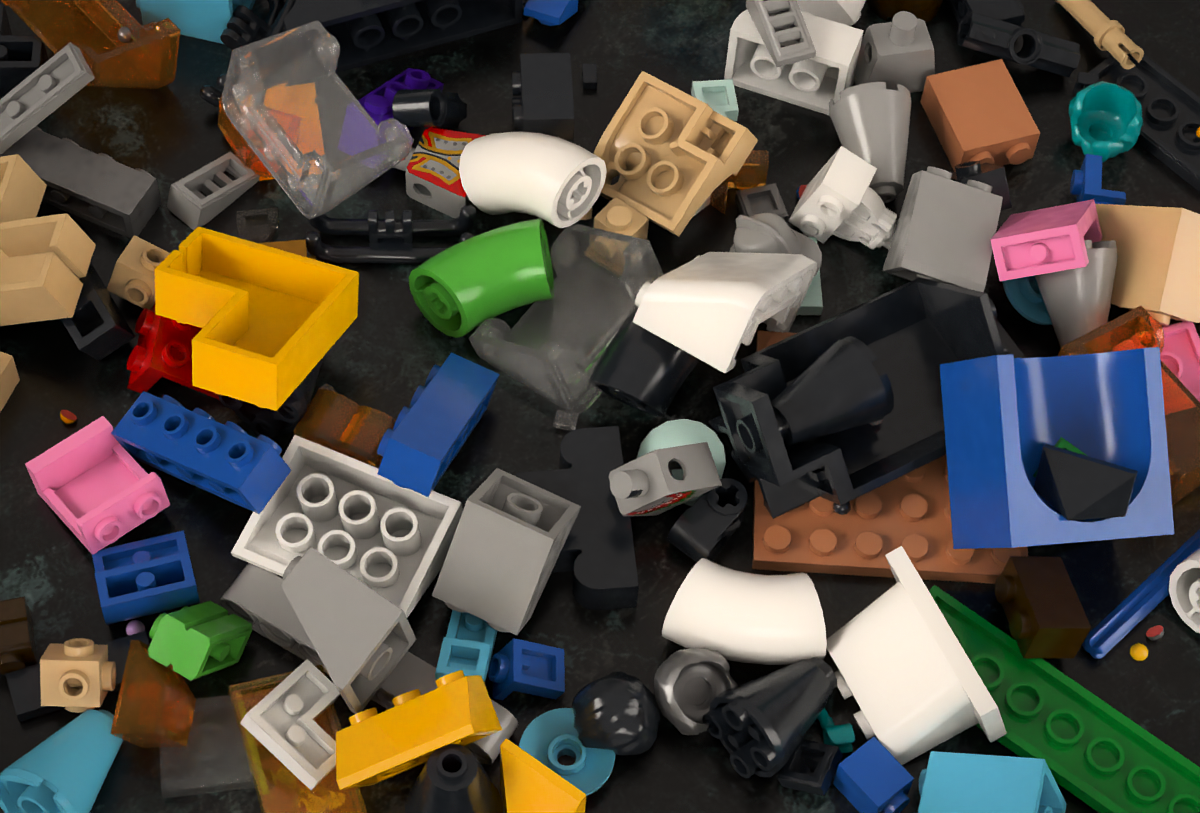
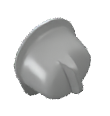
(771, 234)

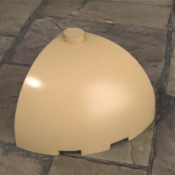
(1155, 259)

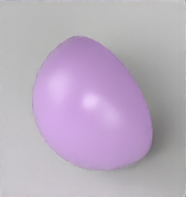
(134, 627)

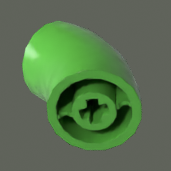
(484, 277)

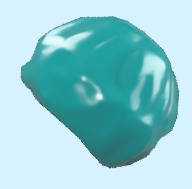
(1105, 119)

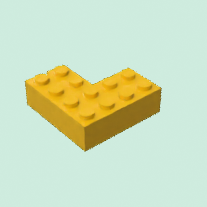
(259, 312)

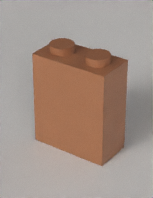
(980, 115)

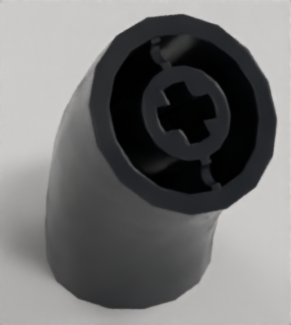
(642, 369)

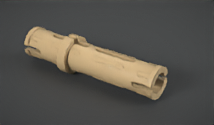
(1107, 33)

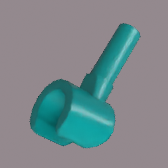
(836, 735)

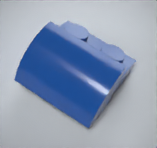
(145, 577)

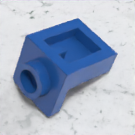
(527, 669)

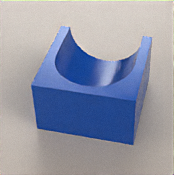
(1006, 411)

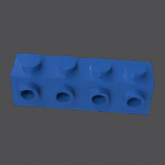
(436, 424)
(202, 451)

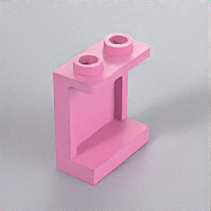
(1045, 240)
(96, 486)

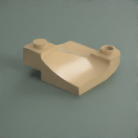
(669, 152)

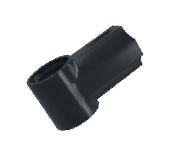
(428, 108)

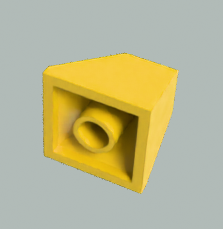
(533, 787)

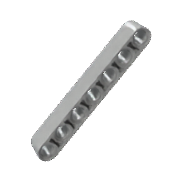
(261, 601)

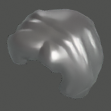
(688, 685)

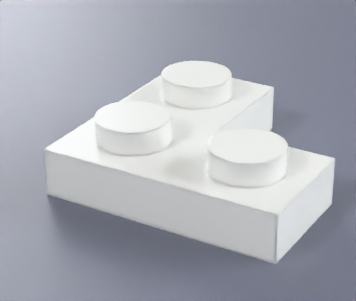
(287, 724)

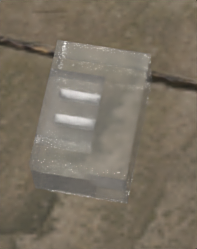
(566, 419)

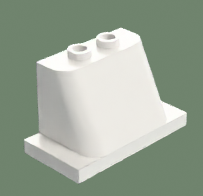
(910, 670)

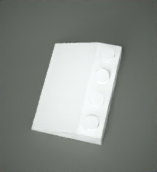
(356, 520)

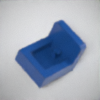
(1088, 183)

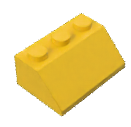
(413, 729)

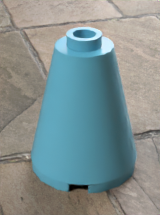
(64, 769)

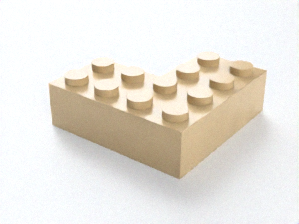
(37, 254)

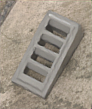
(766, 26)
(195, 208)

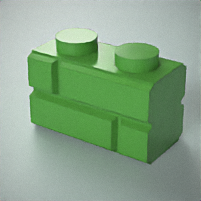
(198, 639)

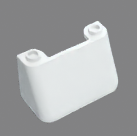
(722, 300)

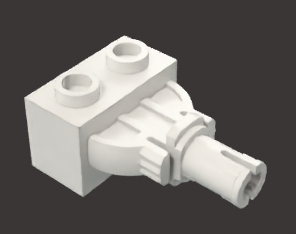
(844, 204)

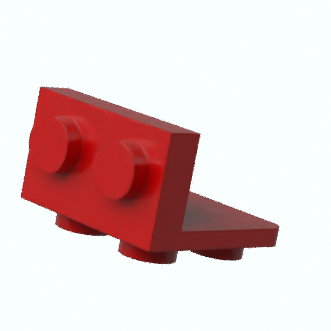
(162, 351)

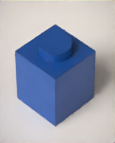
(874, 780)

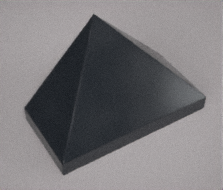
(1083, 485)

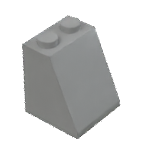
(944, 231)
(504, 551)
(349, 625)

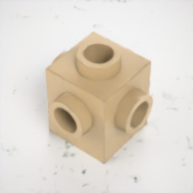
(134, 272)
(76, 675)

